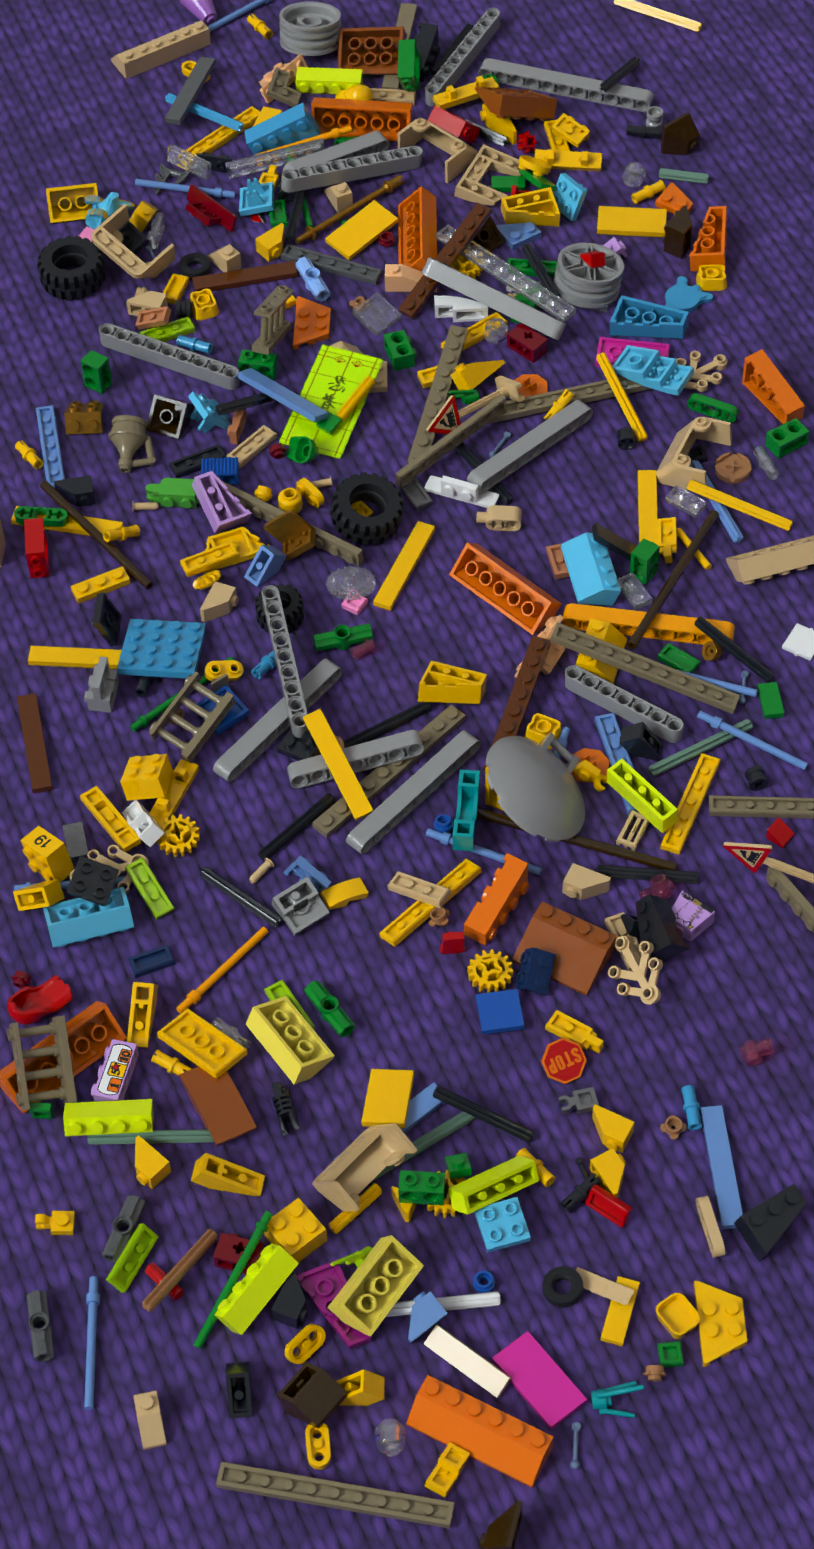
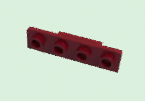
(209, 210)

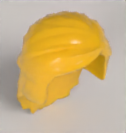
(356, 92)

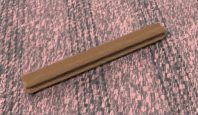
(179, 1270)

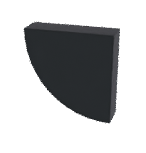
(698, 454)

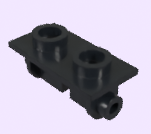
(217, 162)

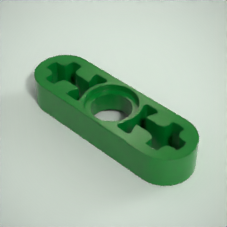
(697, 401)
(55, 513)

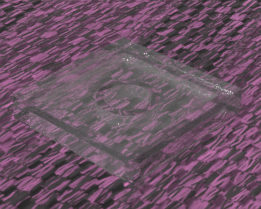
(376, 314)

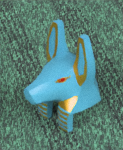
(103, 208)

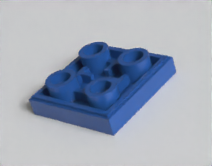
(499, 1011)

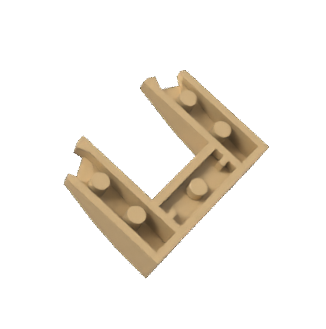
(487, 159)

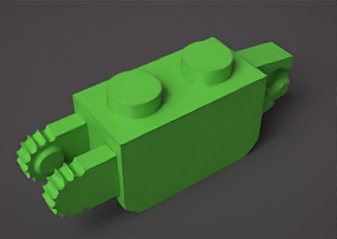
(173, 493)

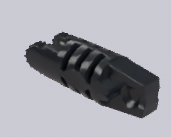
(284, 1108)

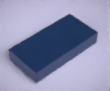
(151, 961)

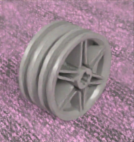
(309, 28)
(587, 285)

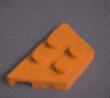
(311, 322)

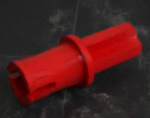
(157, 1275)

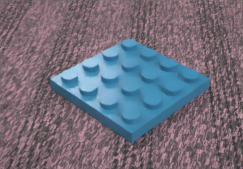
(161, 648)

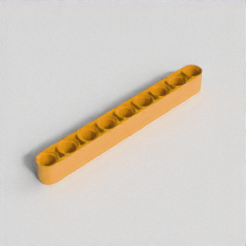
(626, 621)

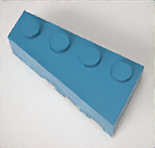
(282, 129)
(647, 319)

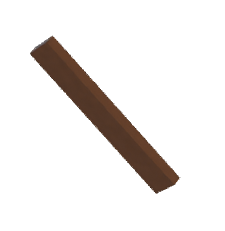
(245, 276)
(34, 743)

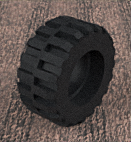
(75, 282)
(370, 489)

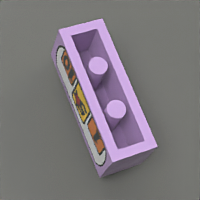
(116, 1071)

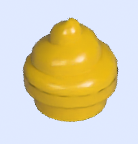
(263, 493)

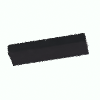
(192, 463)
(612, 541)

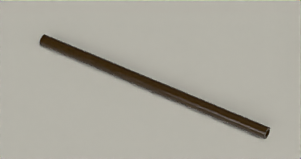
(672, 580)
(587, 843)

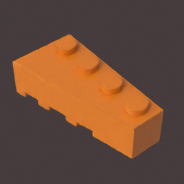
(712, 239)
(771, 388)
(498, 900)

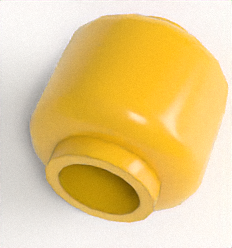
(290, 500)

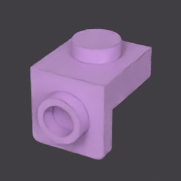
(618, 247)

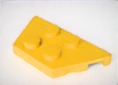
(243, 540)
(720, 1323)

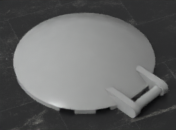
(537, 786)

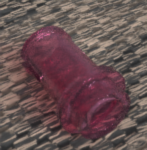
(363, 648)

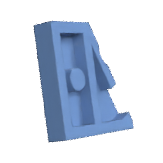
(519, 233)
(303, 867)

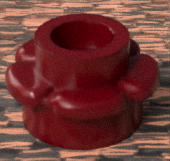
(386, 239)
(277, 450)
(21, 979)

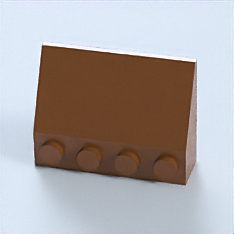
(370, 49)
(517, 103)
(578, 945)

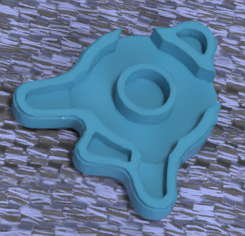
(686, 297)

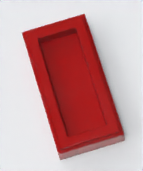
(608, 1206)

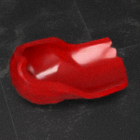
(38, 1001)

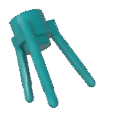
(602, 1398)

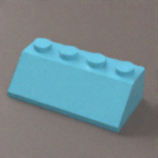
(590, 571)
(82, 919)

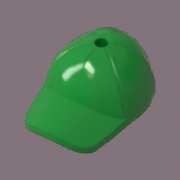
(302, 449)

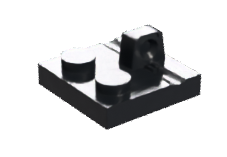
(133, 238)
(106, 619)
(298, 747)

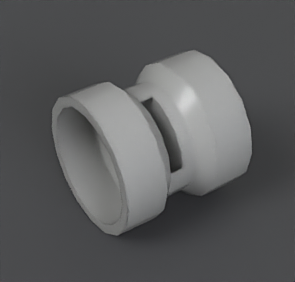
(654, 117)

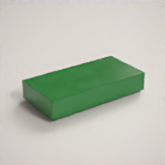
(505, 183)
(279, 214)
(678, 659)
(770, 700)

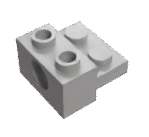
(102, 687)
(300, 906)

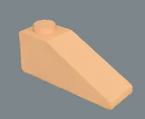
(401, 278)

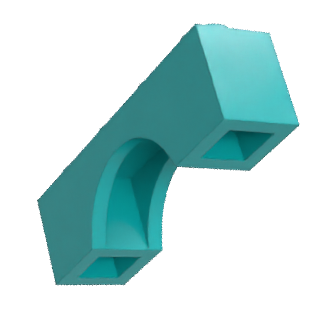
(467, 809)

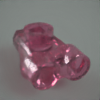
(660, 887)
(753, 1051)

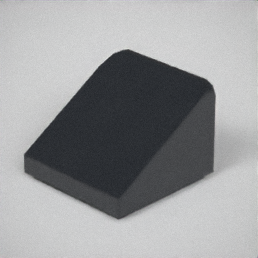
(631, 924)

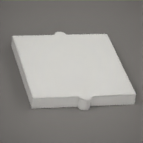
(800, 642)

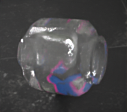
(633, 174)
(496, 331)
(390, 1437)

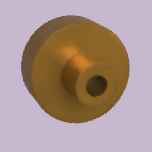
(711, 651)

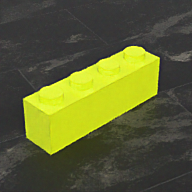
(326, 79)
(642, 795)
(108, 1117)
(493, 1184)
(256, 1288)

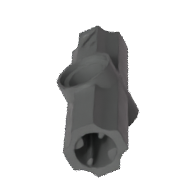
(128, 1218)
(42, 1337)

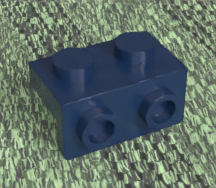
(535, 971)

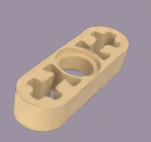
(710, 1226)

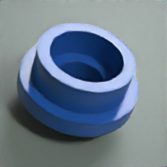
(443, 823)
(483, 1276)

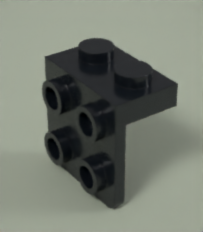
(92, 881)

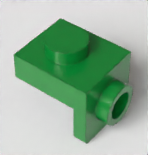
(458, 1166)

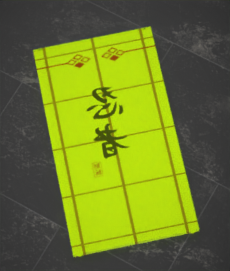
(329, 386)

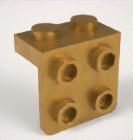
(84, 417)
(293, 533)

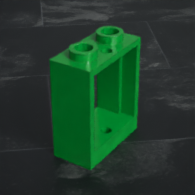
(409, 65)

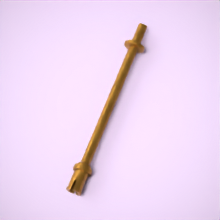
(387, 187)

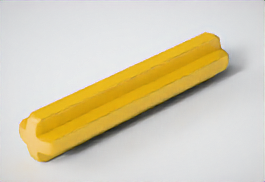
(355, 398)
(346, 1217)

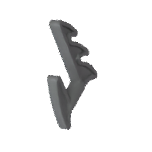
(165, 175)

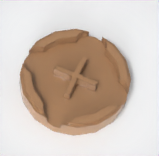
(733, 468)

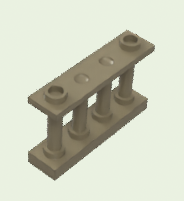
(273, 321)
(200, 734)
(63, 1069)

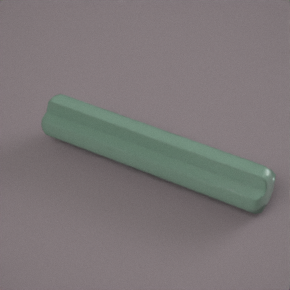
(683, 176)

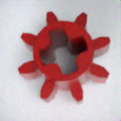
(526, 142)

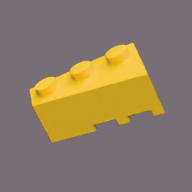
(451, 684)

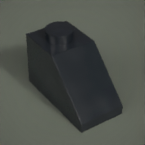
(76, 490)
(641, 742)
(290, 1304)
(239, 1389)

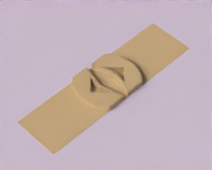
(605, 1287)

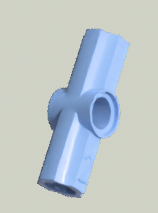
(312, 279)

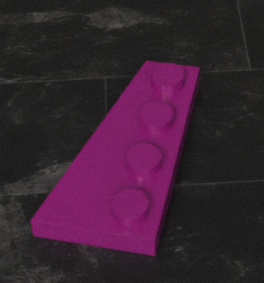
(322, 1287)

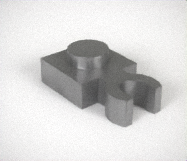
(581, 1100)

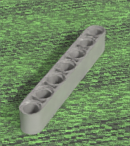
(362, 145)
(623, 703)
(360, 757)

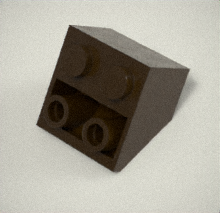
(678, 233)
(311, 1395)

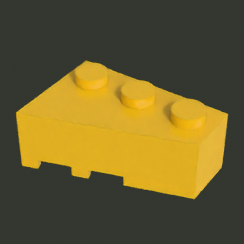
(533, 207)

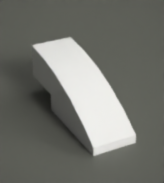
(459, 308)
(142, 823)

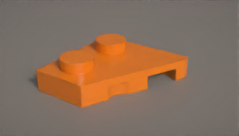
(673, 199)

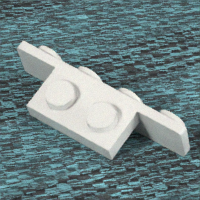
(460, 491)

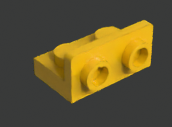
(571, 130)

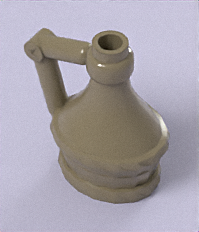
(128, 436)

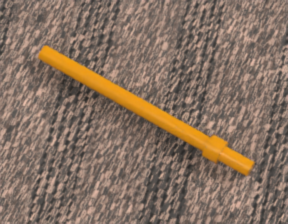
(334, 133)
(195, 995)

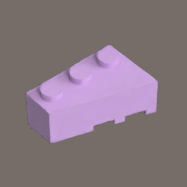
(218, 503)

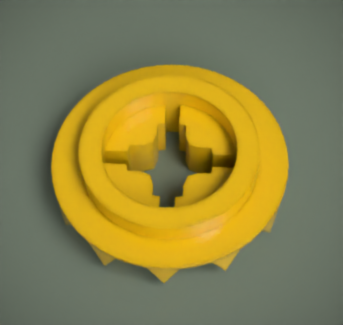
(207, 580)

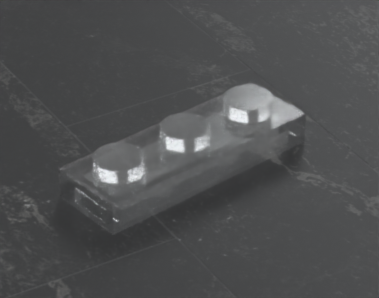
(189, 161)

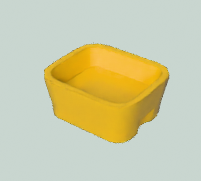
(711, 277)
(203, 304)
(541, 726)
(677, 1315)

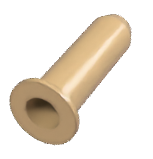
(322, 483)
(145, 506)
(261, 871)

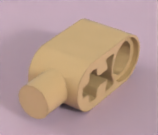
(501, 518)

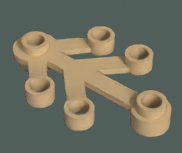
(719, 363)
(120, 854)
(638, 971)

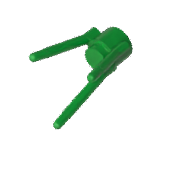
(467, 396)

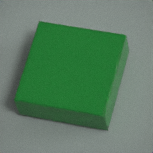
(329, 424)
(41, 1110)
(670, 1354)

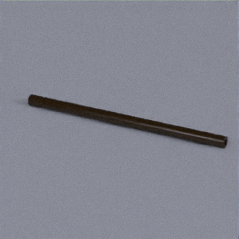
(96, 535)

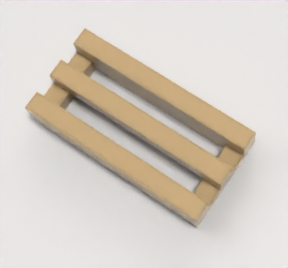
(627, 843)

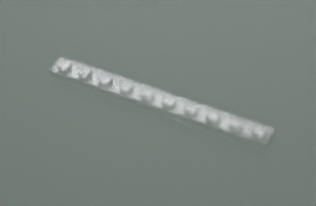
(512, 277)

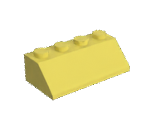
(289, 1039)
(376, 1286)

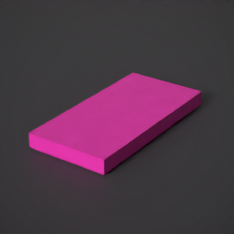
(614, 347)
(539, 1380)

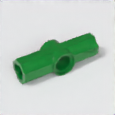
(342, 637)
(336, 1017)

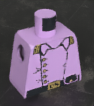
(692, 916)

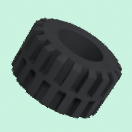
(290, 600)

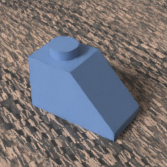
(265, 565)
(424, 1315)

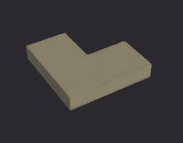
(280, 91)

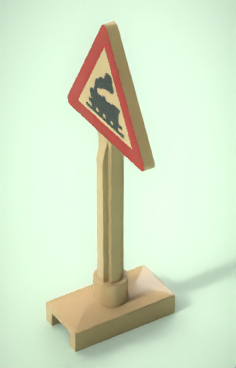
(449, 416)
(756, 854)

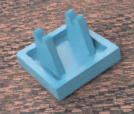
(569, 196)
(256, 198)
(205, 409)
(502, 1224)

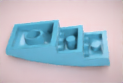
(652, 370)

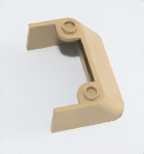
(461, 152)
(110, 241)
(676, 464)
(361, 1163)

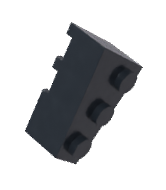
(428, 46)
(658, 926)
(769, 1220)

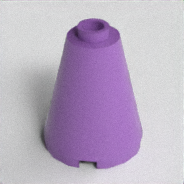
(202, 9)

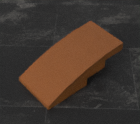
(218, 1105)

